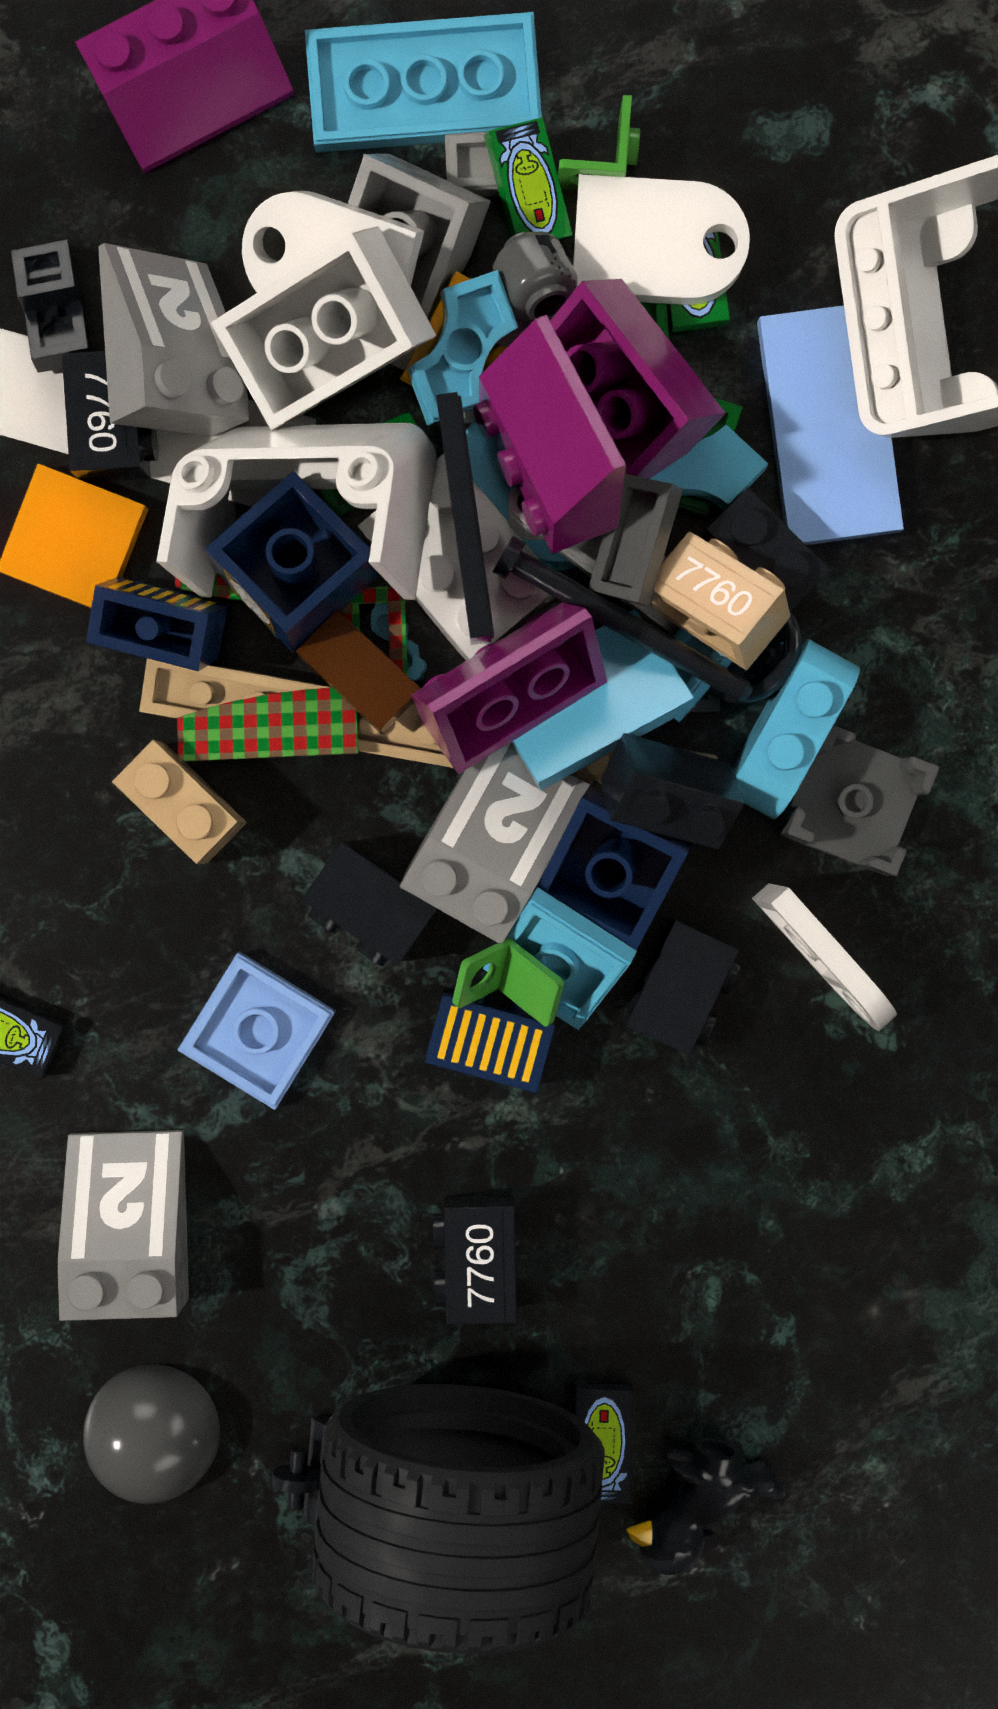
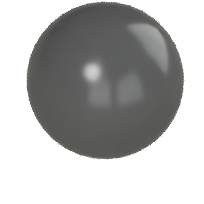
(151, 1434)

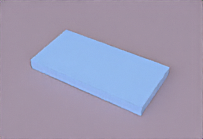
(830, 468)

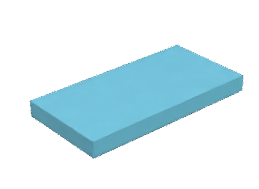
(421, 80)

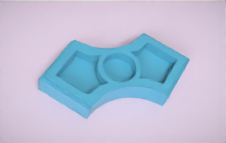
(473, 321)
(716, 469)

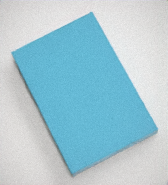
(637, 698)

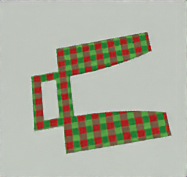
(291, 721)

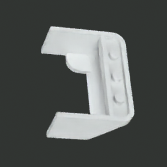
(894, 303)
(369, 464)

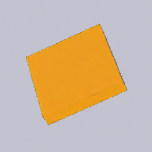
(71, 536)

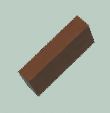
(358, 671)

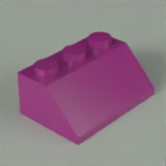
(184, 73)
(634, 376)
(551, 439)
(512, 685)

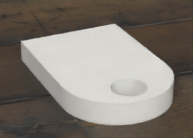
(311, 226)
(655, 236)
(825, 954)

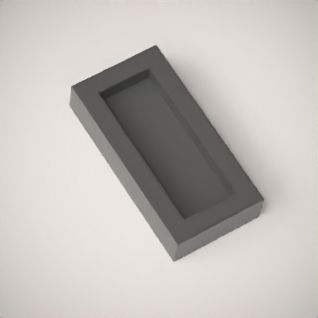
(635, 550)

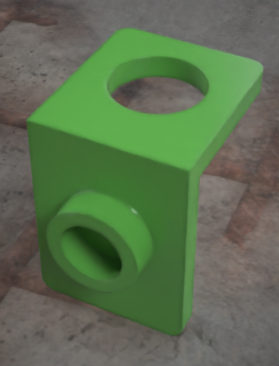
(626, 154)
(515, 975)

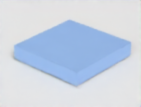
(256, 1030)

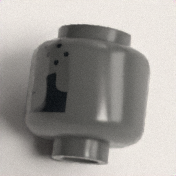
(535, 274)

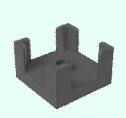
(857, 802)

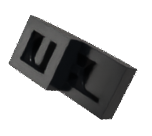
(51, 302)

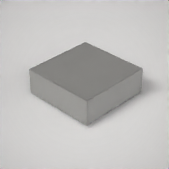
(470, 164)

